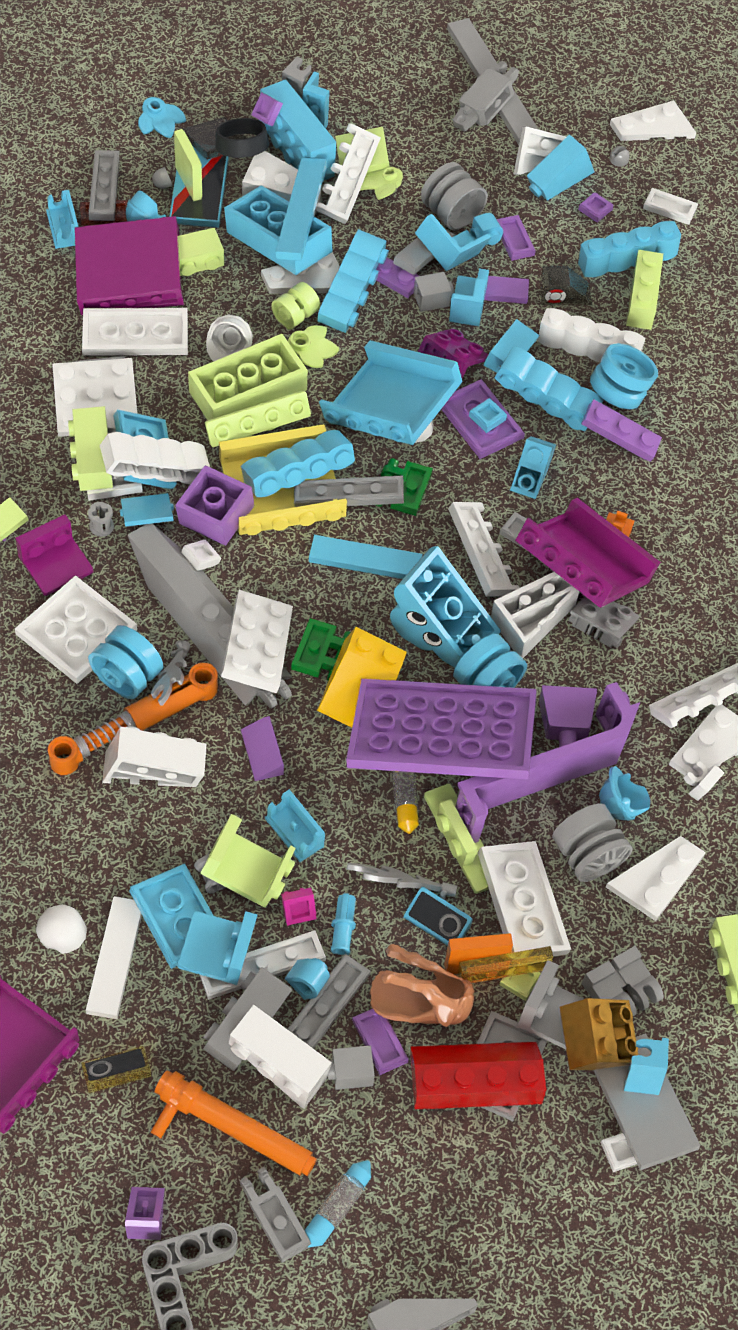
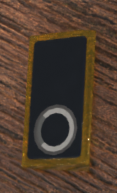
(116, 1069)

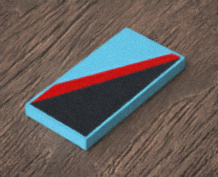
(208, 209)

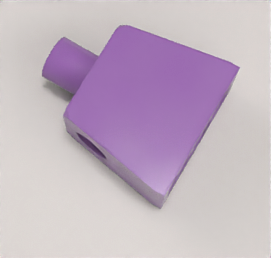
(567, 712)

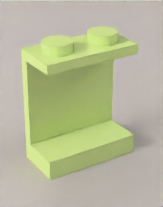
(247, 866)

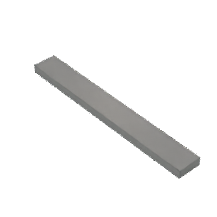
(479, 59)

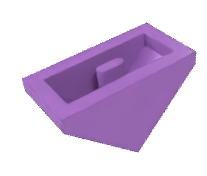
(145, 1213)

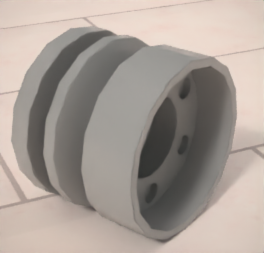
(454, 195)
(592, 842)

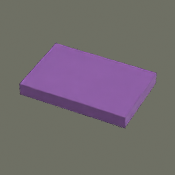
(482, 443)

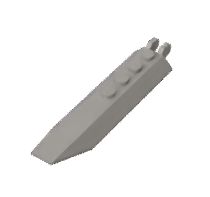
(193, 604)

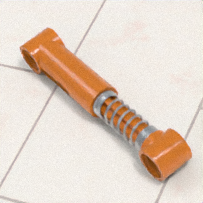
(139, 714)

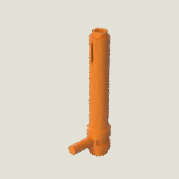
(192, 1099)

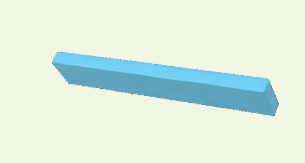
(301, 209)

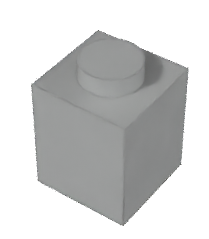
(433, 291)
(352, 1067)

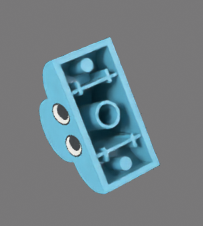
(439, 609)

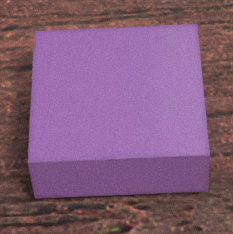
(267, 109)
(596, 207)

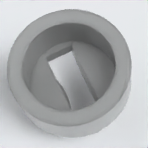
(621, 158)
(161, 179)

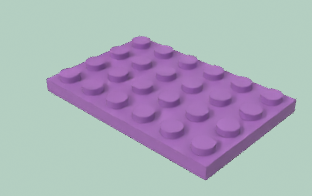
(443, 729)

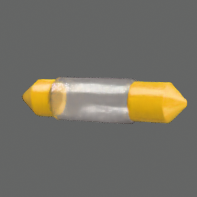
(405, 800)

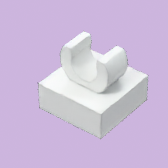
(705, 780)

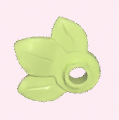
(383, 181)
(314, 346)

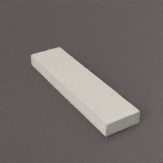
(275, 958)
(114, 959)

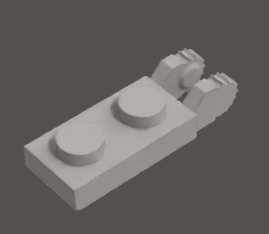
(276, 1217)

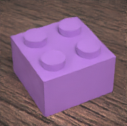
(214, 504)

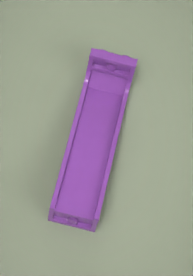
(553, 766)

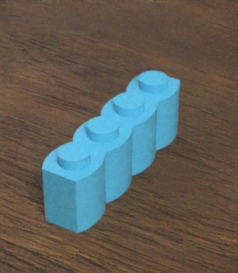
(620, 249)
(352, 281)
(546, 387)
(302, 461)

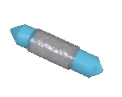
(338, 1203)

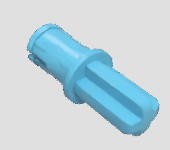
(343, 924)

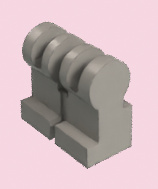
(627, 973)

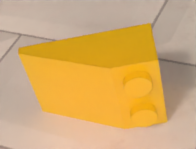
(359, 658)

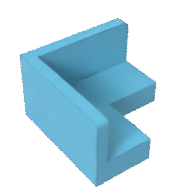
(447, 249)
(469, 299)

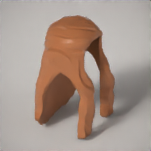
(415, 1000)

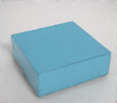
(487, 415)

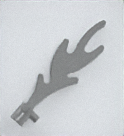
(171, 673)
(403, 880)

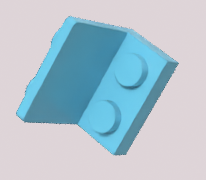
(216, 946)

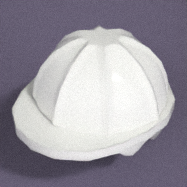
(228, 336)

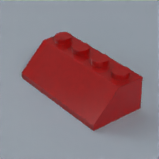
(477, 1075)

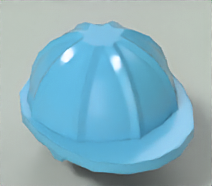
(142, 208)
(622, 796)

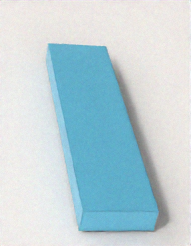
(362, 557)

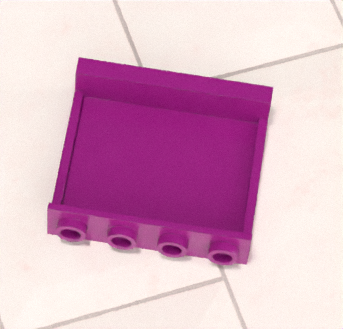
(128, 264)
(589, 553)
(29, 1051)

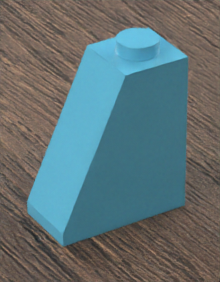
(560, 169)

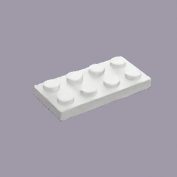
(135, 331)
(257, 641)
(523, 897)

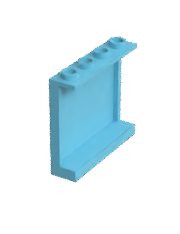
(394, 393)

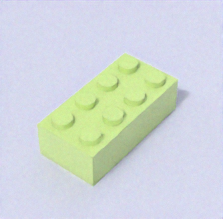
(248, 378)

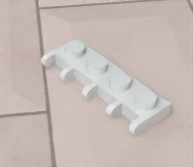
(350, 174)
(481, 549)
(696, 697)

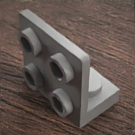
(542, 1009)

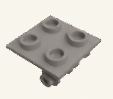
(610, 619)

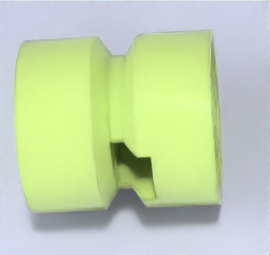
(296, 305)

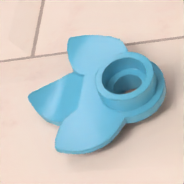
(160, 119)

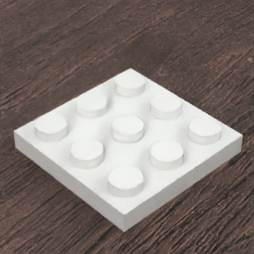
(93, 385)
(71, 627)

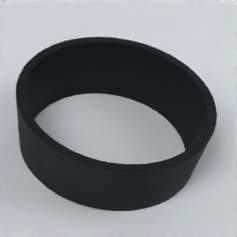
(241, 147)

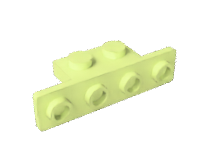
(258, 418)
(442, 805)

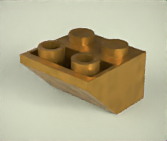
(598, 1033)

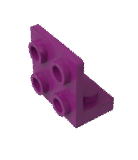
(453, 346)
(52, 555)

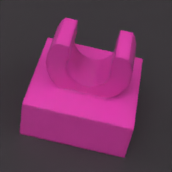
(298, 906)

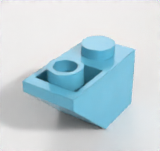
(532, 467)

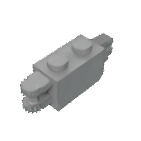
(486, 97)

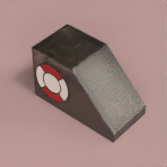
(563, 287)

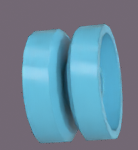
(624, 376)
(125, 661)
(490, 664)

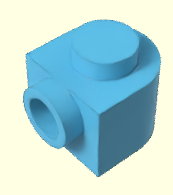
(484, 225)
(308, 977)

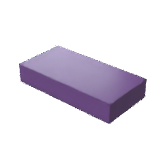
(516, 238)
(507, 289)
(385, 1046)

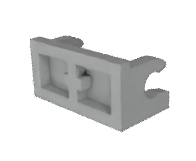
(295, 76)

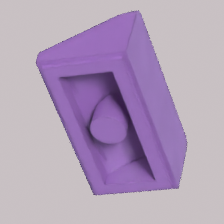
(262, 749)

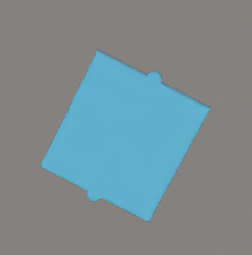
(146, 509)

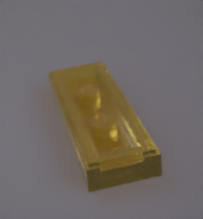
(505, 965)

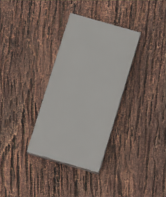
(651, 1123)

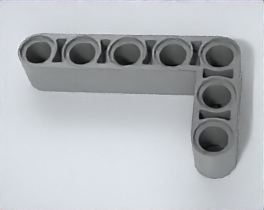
(178, 1265)

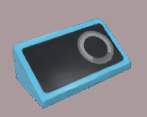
(437, 916)

